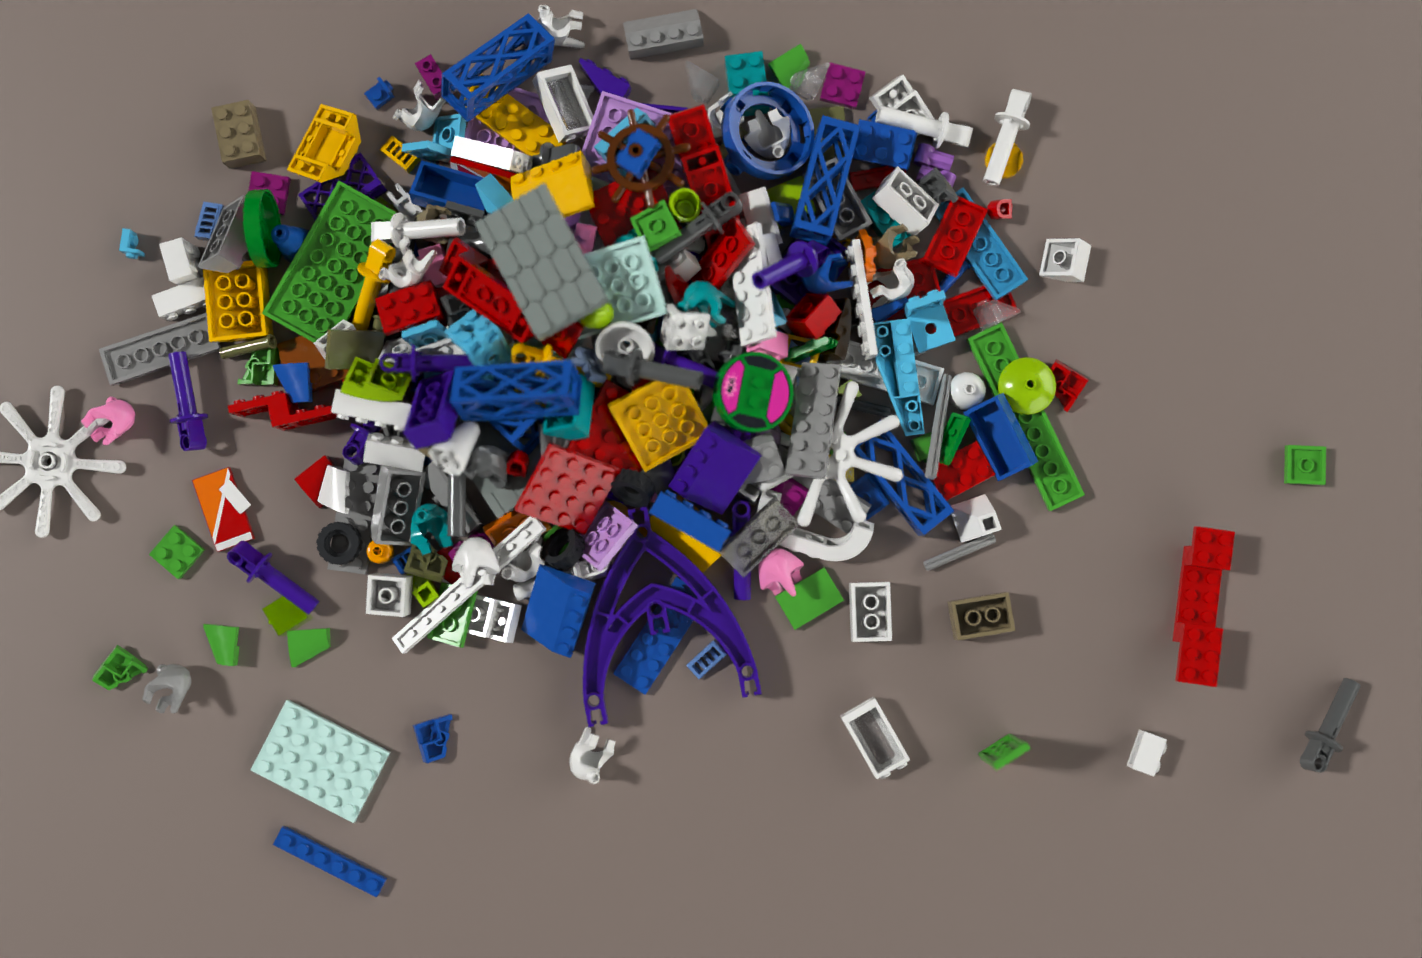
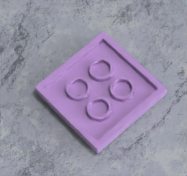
(606, 535)

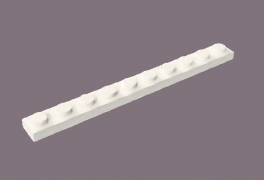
(458, 593)

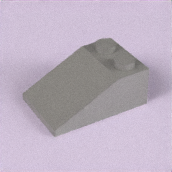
(770, 463)

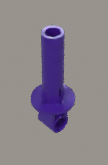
(801, 259)
(670, 357)
(415, 362)
(188, 420)
(358, 442)
(257, 566)
(742, 584)

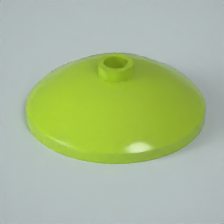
(1014, 385)

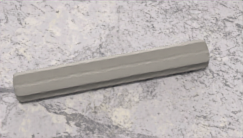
(959, 551)

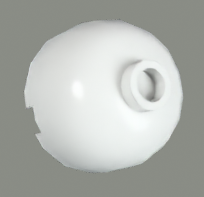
(966, 391)

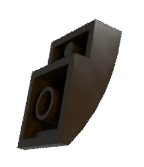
(840, 331)

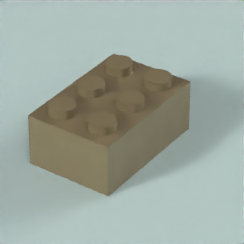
(238, 134)
(981, 616)

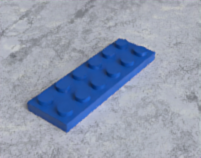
(651, 652)

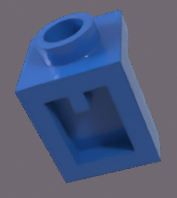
(380, 93)

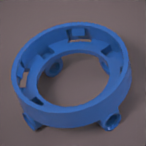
(788, 105)

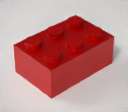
(965, 471)

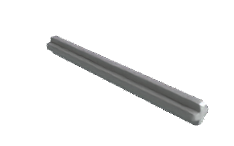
(938, 427)

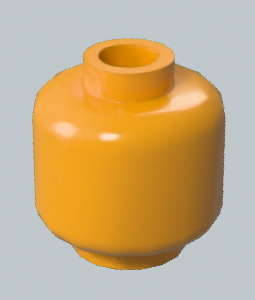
(374, 554)

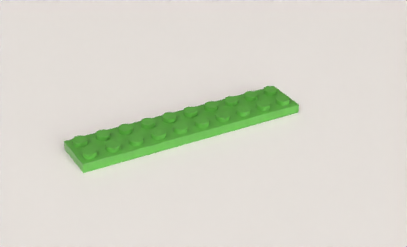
(1053, 471)

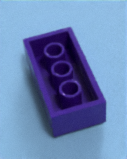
(431, 413)

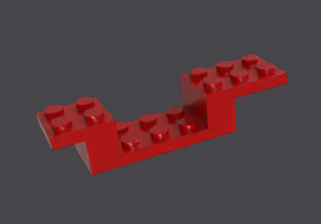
(703, 162)
(494, 298)
(417, 304)
(282, 412)
(1198, 605)

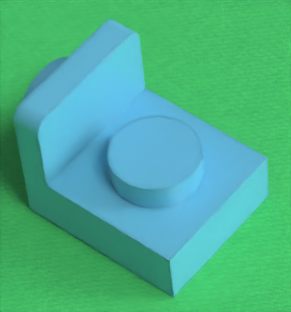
(128, 242)

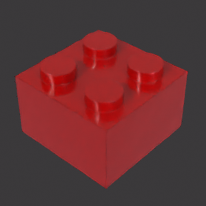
(812, 315)

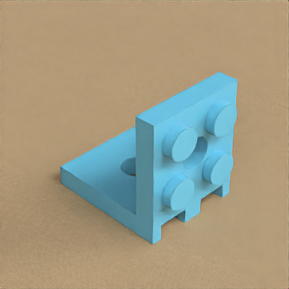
(441, 146)
(929, 311)
(424, 335)
(481, 342)

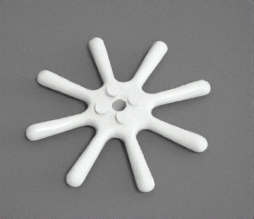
(842, 459)
(62, 466)

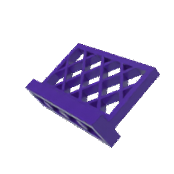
(372, 190)

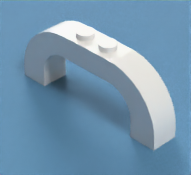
(820, 546)

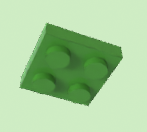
(656, 225)
(1305, 465)
(177, 552)

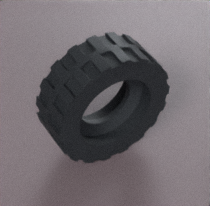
(633, 488)
(325, 537)
(570, 555)

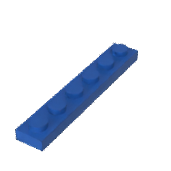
(329, 861)

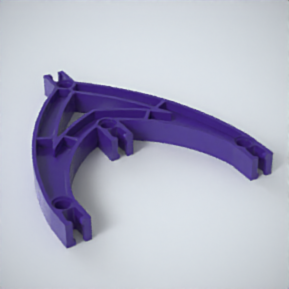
(608, 628)

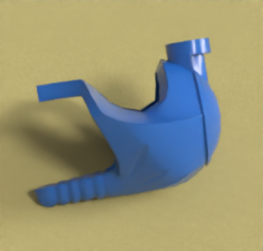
(824, 278)

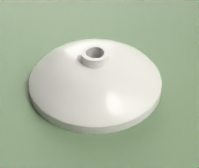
(615, 334)

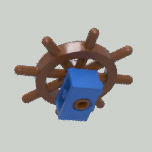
(638, 155)

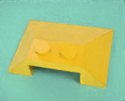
(327, 145)

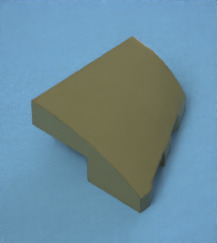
(428, 566)

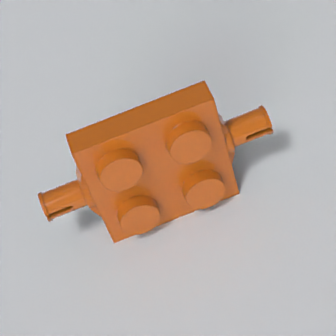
(868, 252)

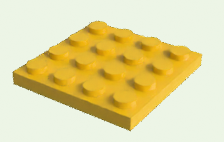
(659, 421)

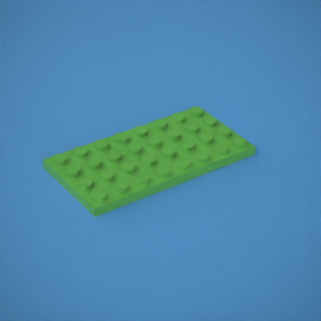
(323, 276)

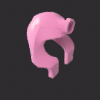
(118, 412)
(780, 568)

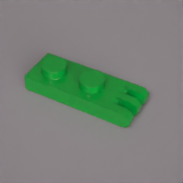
(811, 348)
(952, 436)

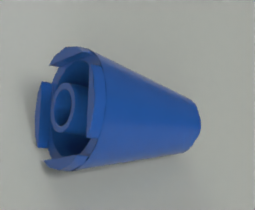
(288, 239)

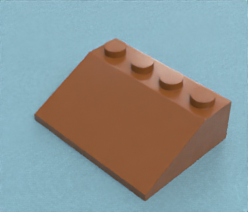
(304, 351)

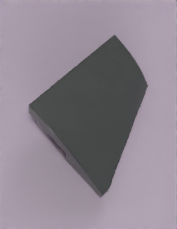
(937, 187)

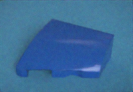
(296, 381)
(432, 737)

